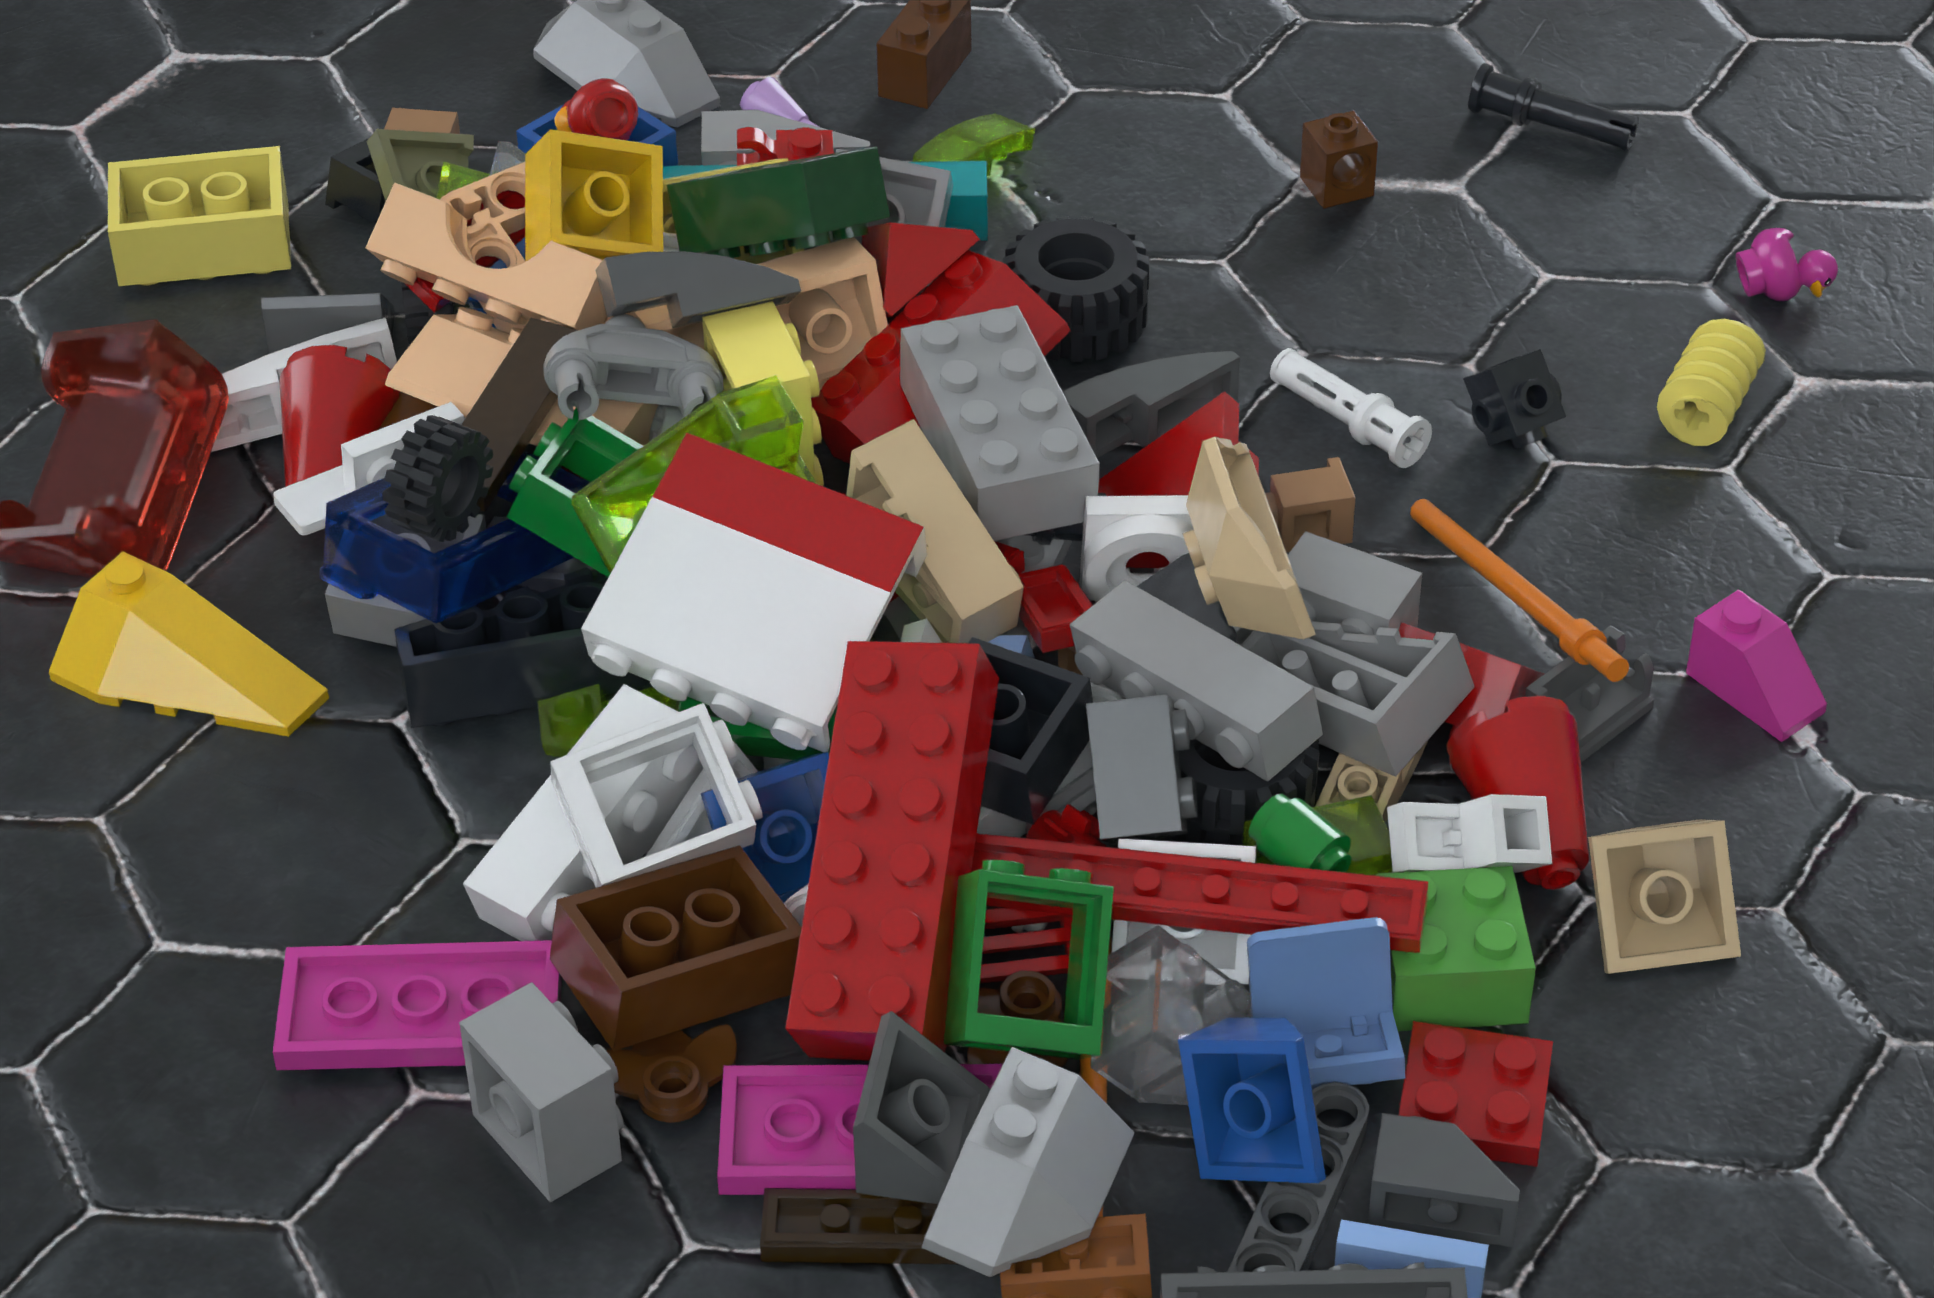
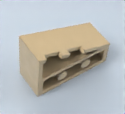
(965, 579)

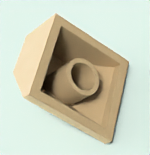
(1664, 895)

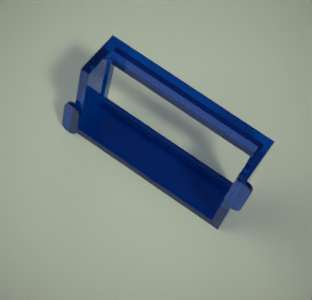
(434, 585)

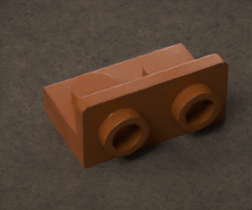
(1103, 1266)

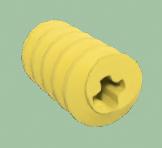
(1710, 381)

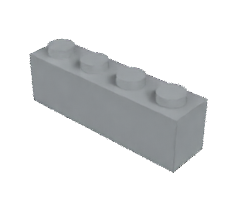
(1230, 695)

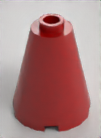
(328, 403)
(1530, 754)

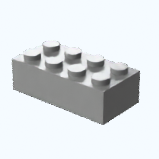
(999, 421)

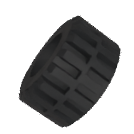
(1090, 278)
(1234, 795)

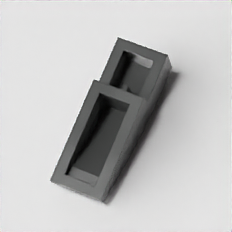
(689, 284)
(1150, 397)

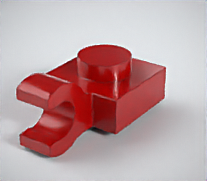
(789, 144)

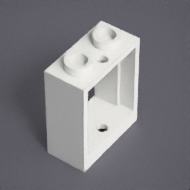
(713, 743)

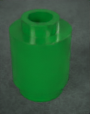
(1299, 836)

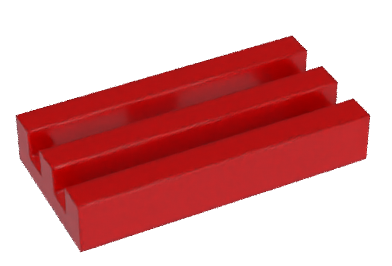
(1016, 917)

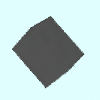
(306, 317)
(912, 1115)

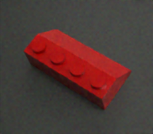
(867, 392)

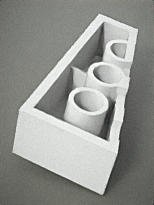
(538, 853)

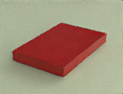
(1170, 461)

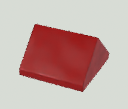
(912, 257)

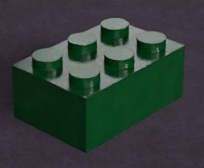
(780, 202)

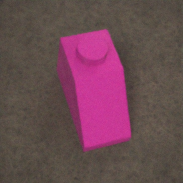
(1754, 665)

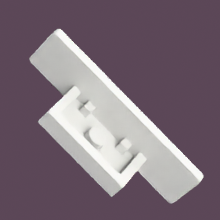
(363, 463)

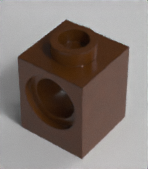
(1338, 159)

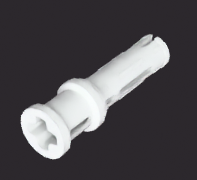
(1299, 376)

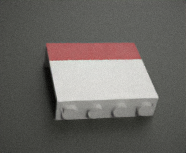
(749, 591)

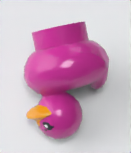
(1773, 268)

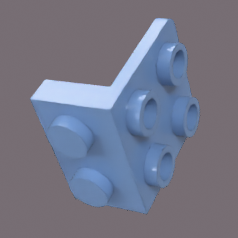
(1335, 992)

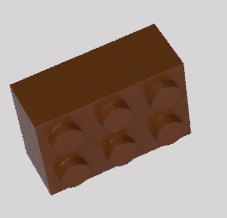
(675, 947)

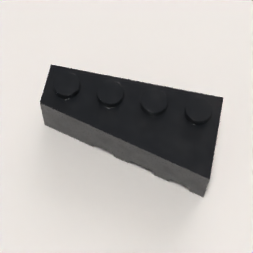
(504, 655)

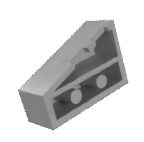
(1374, 692)

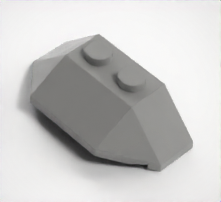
(635, 49)
(1029, 1169)

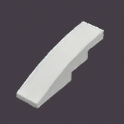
(255, 387)

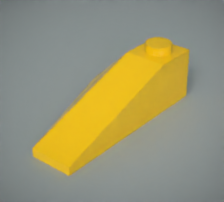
(165, 645)

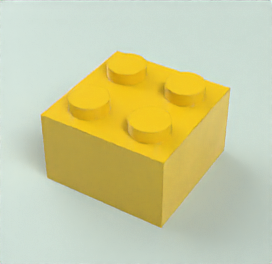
(593, 195)

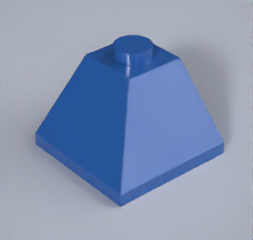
(788, 830)
(1252, 1102)

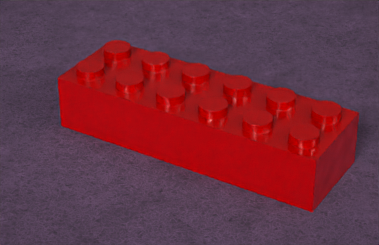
(892, 843)

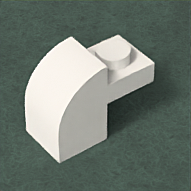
(1470, 834)

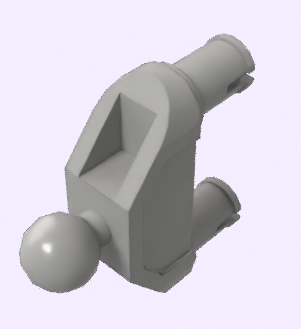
(629, 365)

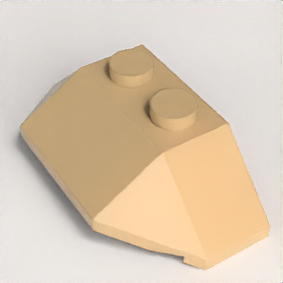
(1239, 545)

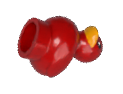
(600, 110)

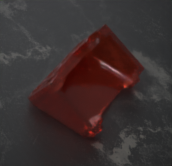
(124, 453)

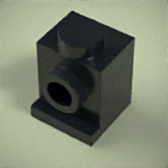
(355, 182)

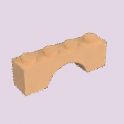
(429, 241)

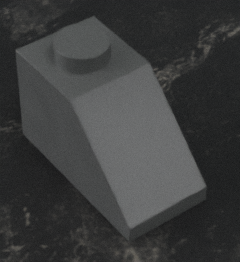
(1439, 1184)

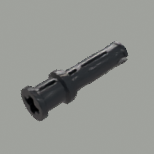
(1528, 102)

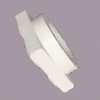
(1126, 526)

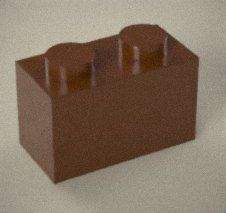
(923, 50)

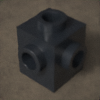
(1515, 400)

